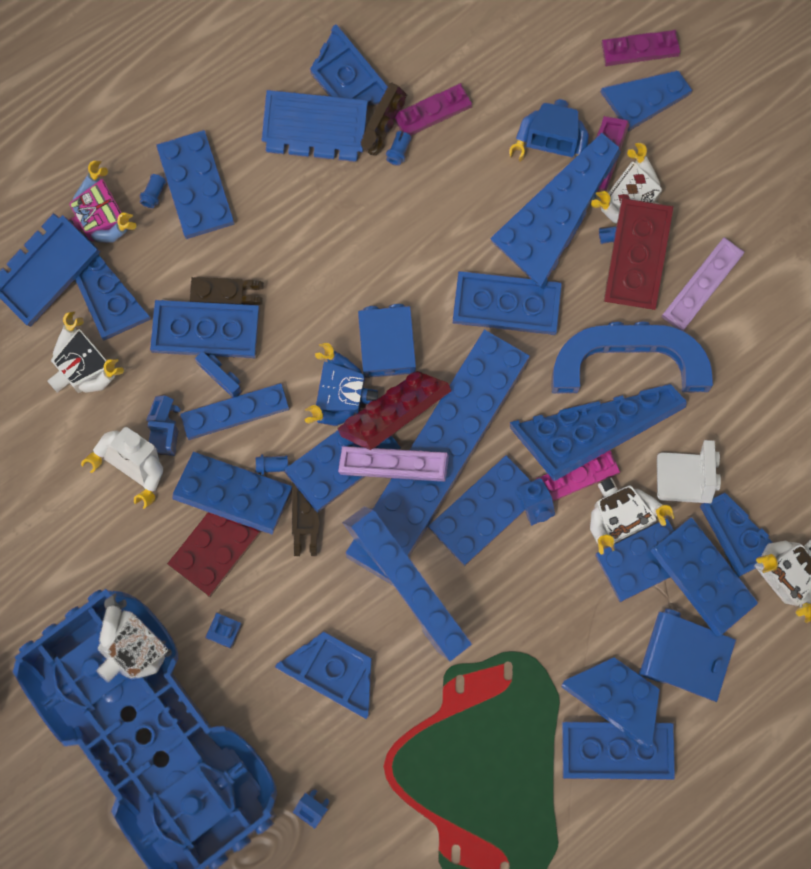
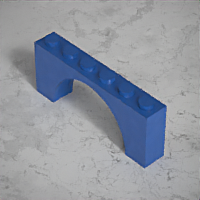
(389, 556)

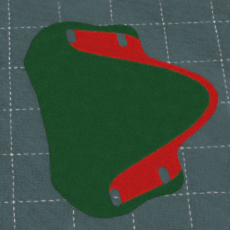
(485, 765)

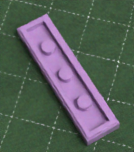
(702, 284)
(393, 463)

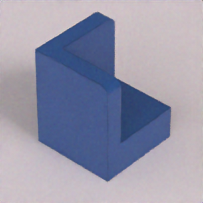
(163, 437)

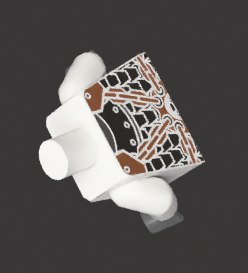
(128, 644)

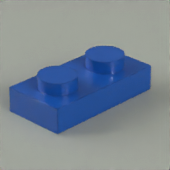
(211, 366)

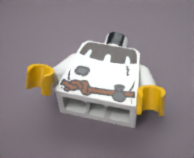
(624, 514)
(788, 572)

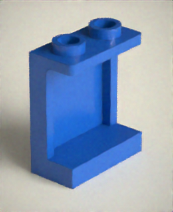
(386, 341)

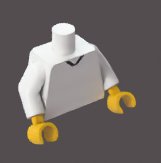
(131, 456)

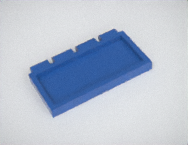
(314, 122)
(46, 268)

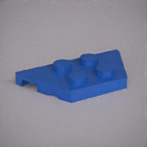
(345, 71)
(332, 671)
(618, 697)

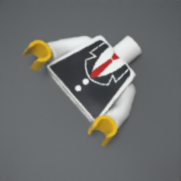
(80, 361)

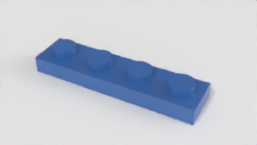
(234, 411)

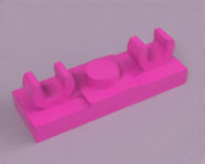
(583, 477)

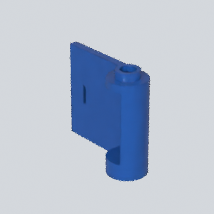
(687, 656)

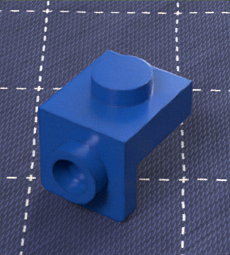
(537, 501)

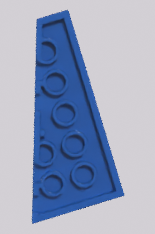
(551, 218)
(589, 430)

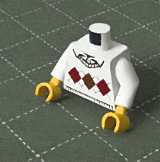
(636, 183)

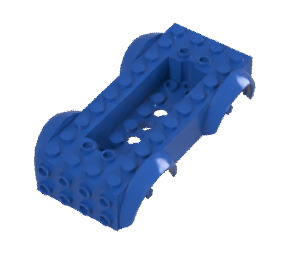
(172, 815)

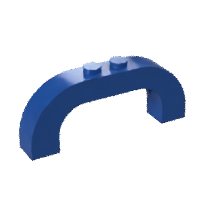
(636, 338)

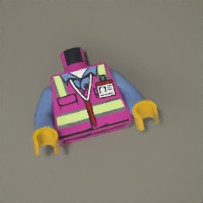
(97, 210)

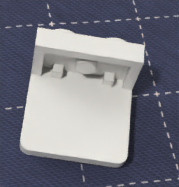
(689, 475)

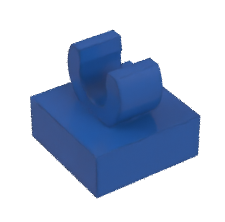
(161, 408)
(223, 630)
(311, 810)

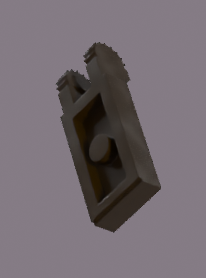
(383, 119)
(224, 291)
(304, 522)

